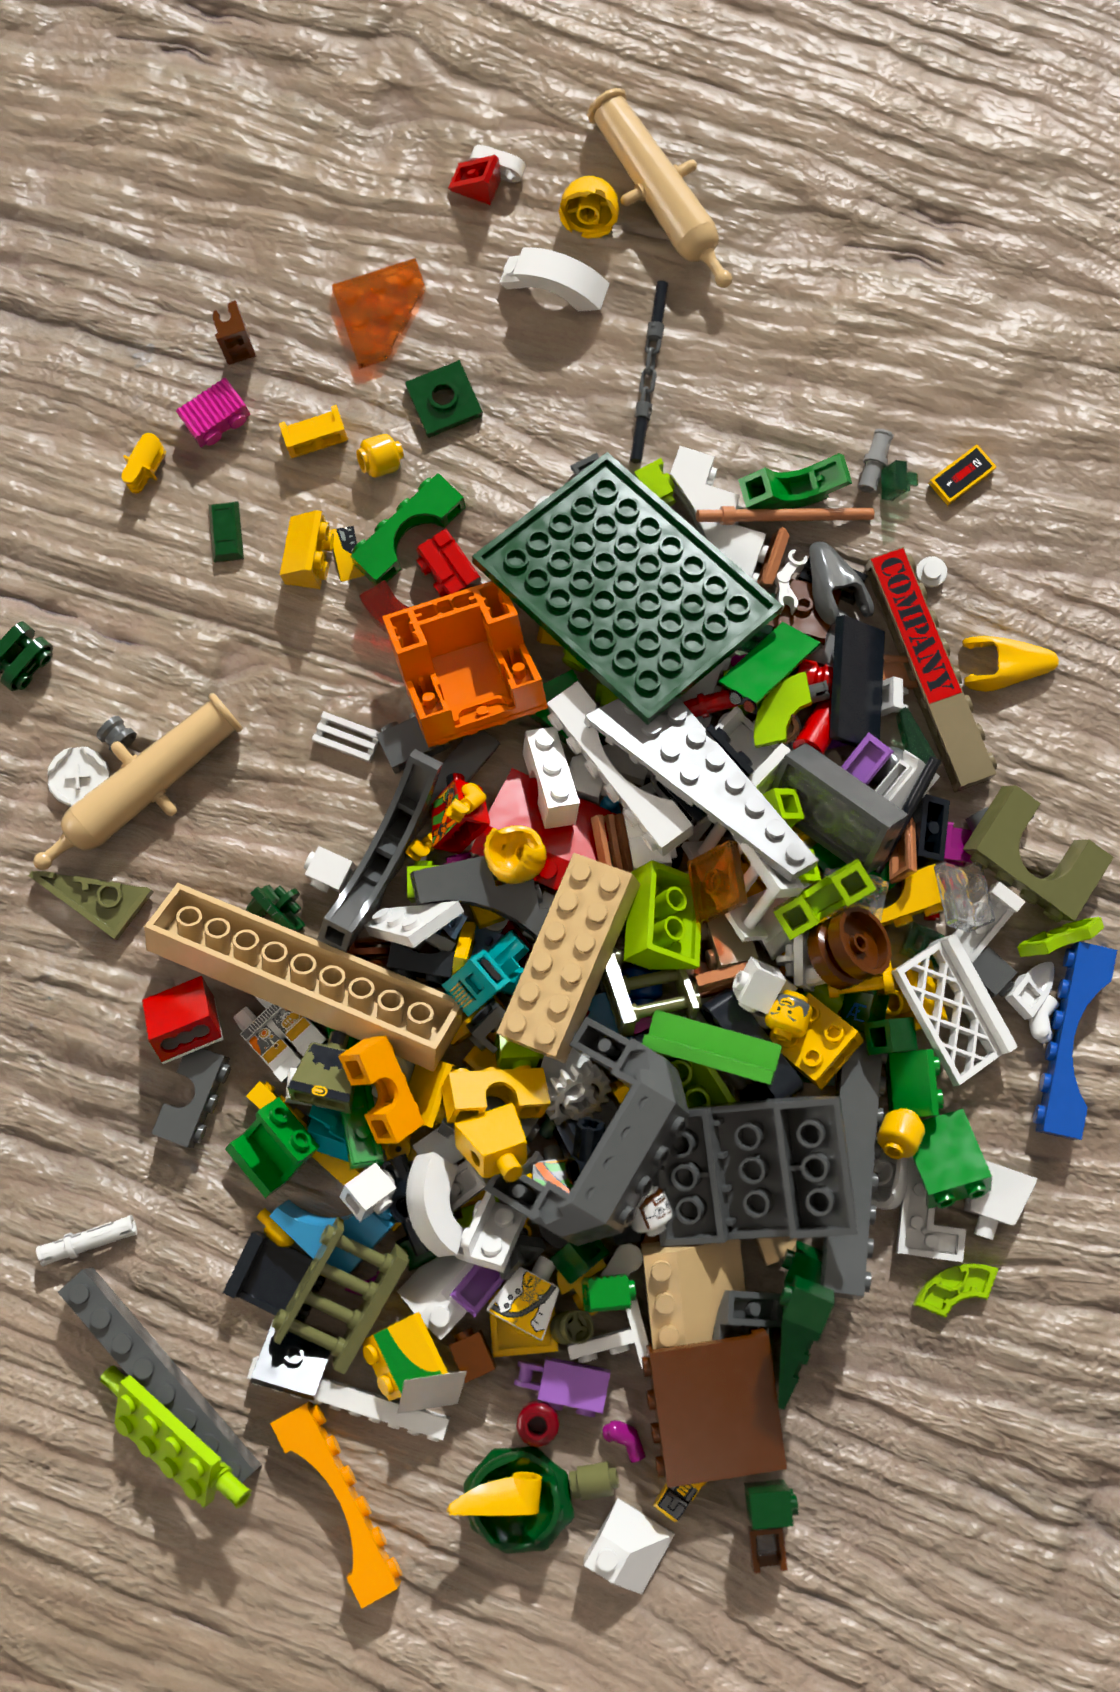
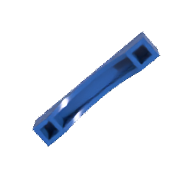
(1062, 1106)

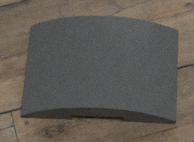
(759, 1172)

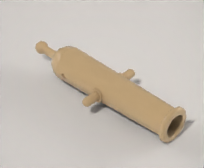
(658, 182)
(141, 780)

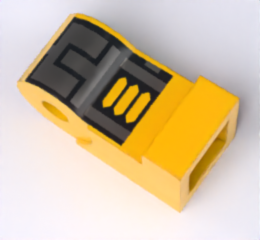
(675, 1500)

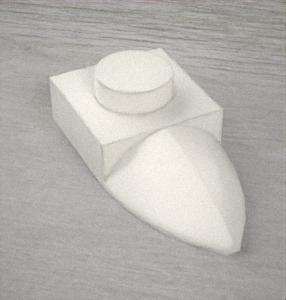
(1031, 989)

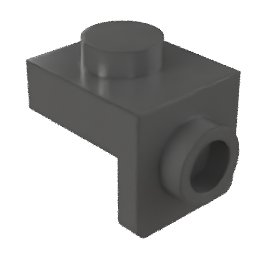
(523, 1255)

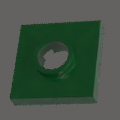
(438, 417)

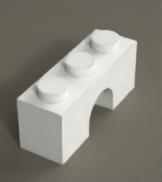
(556, 790)

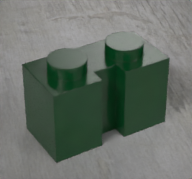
(770, 1504)

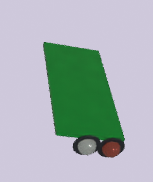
(767, 665)

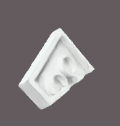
(412, 923)

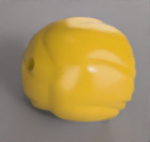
(503, 854)

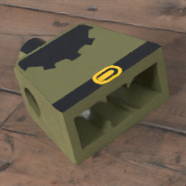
(321, 1076)

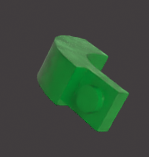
(795, 488)

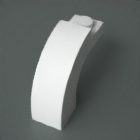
(558, 274)
(429, 1205)

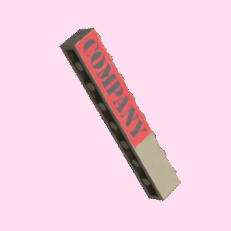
(939, 689)

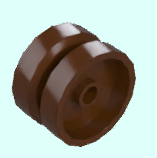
(849, 948)

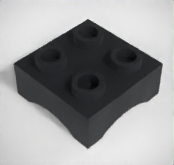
(433, 967)

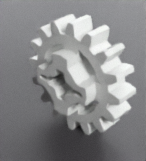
(576, 1094)

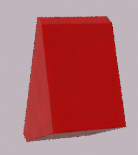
(477, 179)

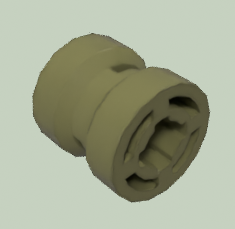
(579, 1326)

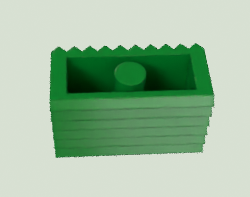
(607, 1293)

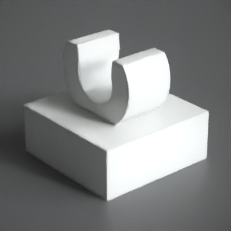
(893, 696)

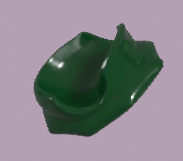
(523, 1532)

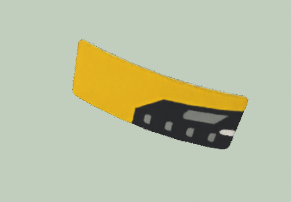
(343, 546)

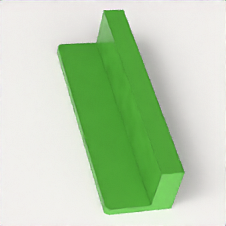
(713, 1046)

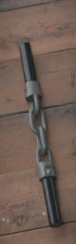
(644, 407)

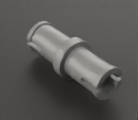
(875, 460)

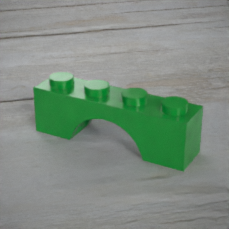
(433, 504)

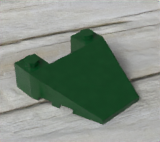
(804, 1313)

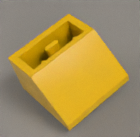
(307, 550)
(427, 1092)

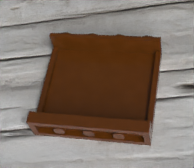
(714, 1409)

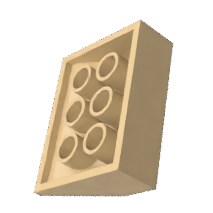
(687, 1288)

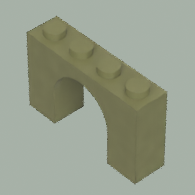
(997, 844)

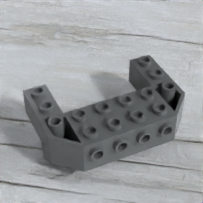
(627, 1153)

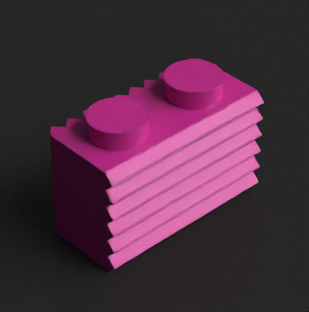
(213, 413)

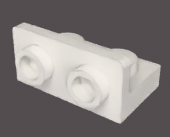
(492, 1233)

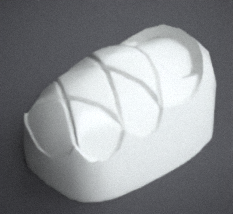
(892, 1181)

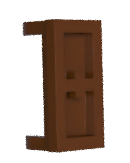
(233, 336)

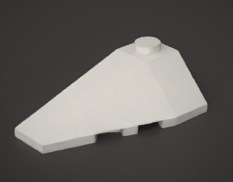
(430, 1292)

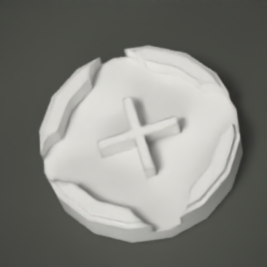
(76, 773)

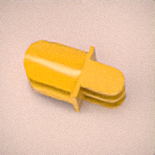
(143, 462)

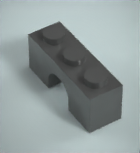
(186, 1123)

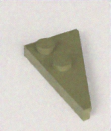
(103, 903)

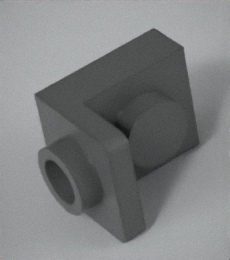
(483, 1023)

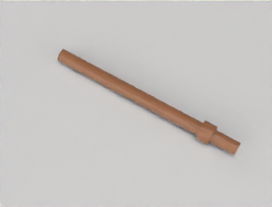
(729, 515)

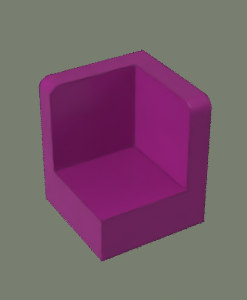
(955, 842)

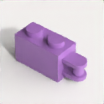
(567, 1384)

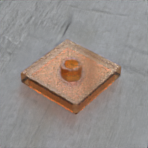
(717, 882)

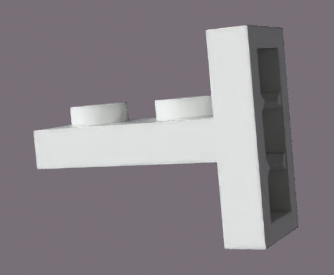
(1004, 905)
(615, 1341)

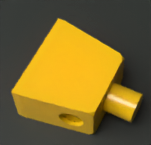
(493, 1142)

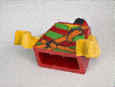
(457, 818)

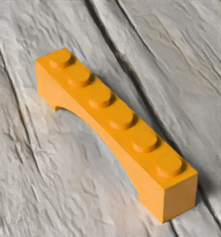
(305, 1435)

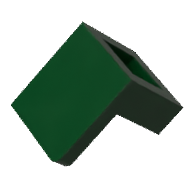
(577, 1260)

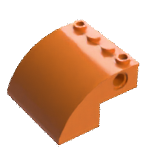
(465, 663)

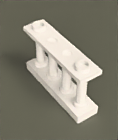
(745, 919)

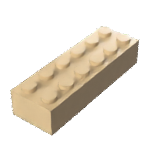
(569, 957)

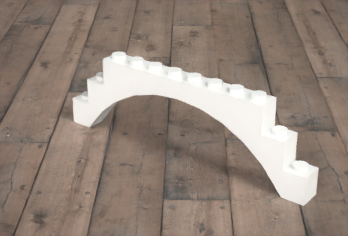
(693, 482)

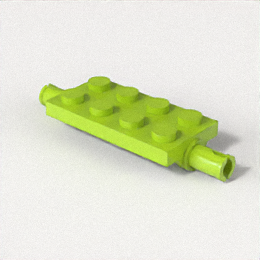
(171, 1443)

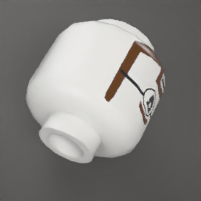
(652, 1213)

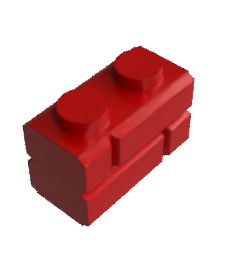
(446, 564)

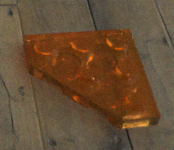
(378, 308)

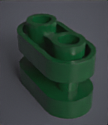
(22, 656)

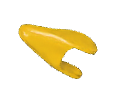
(1016, 662)

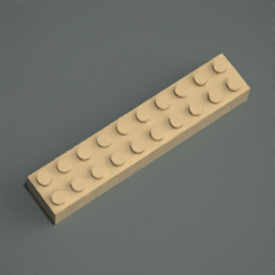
(303, 975)

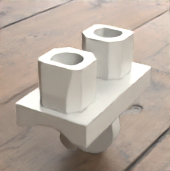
(798, 964)

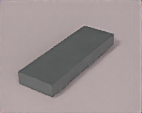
(467, 758)

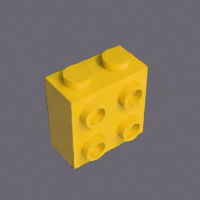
(824, 1046)

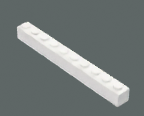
(376, 1407)

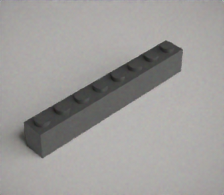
(859, 1088)
(153, 1368)

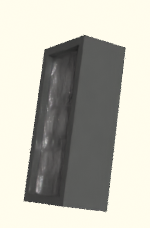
(840, 808)

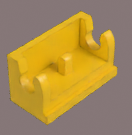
(314, 433)

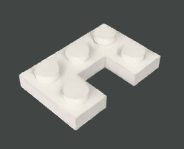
(916, 1226)

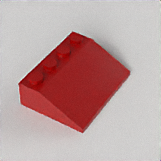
(518, 806)

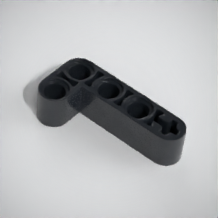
(727, 1014)

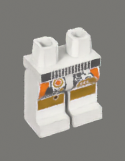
(268, 1035)

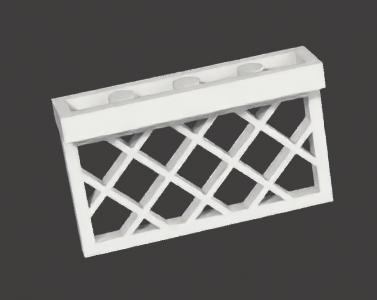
(969, 997)

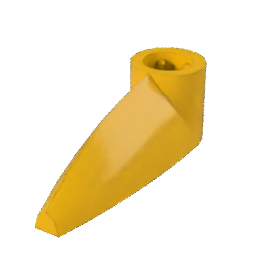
(501, 1497)

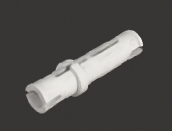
(93, 1238)

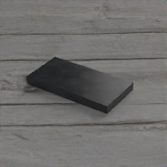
(856, 681)

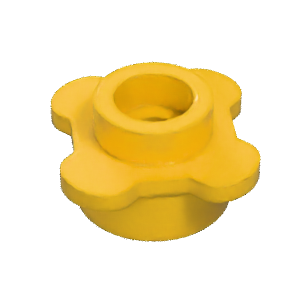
(390, 1149)

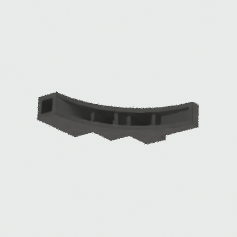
(385, 855)
(474, 885)

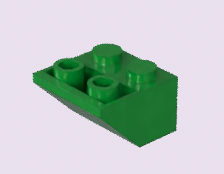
(913, 1082)

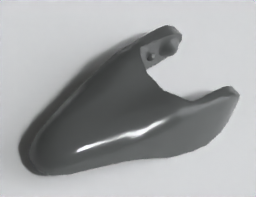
(833, 573)

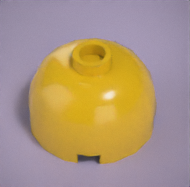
(589, 207)

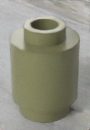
(593, 1481)

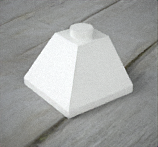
(628, 1547)

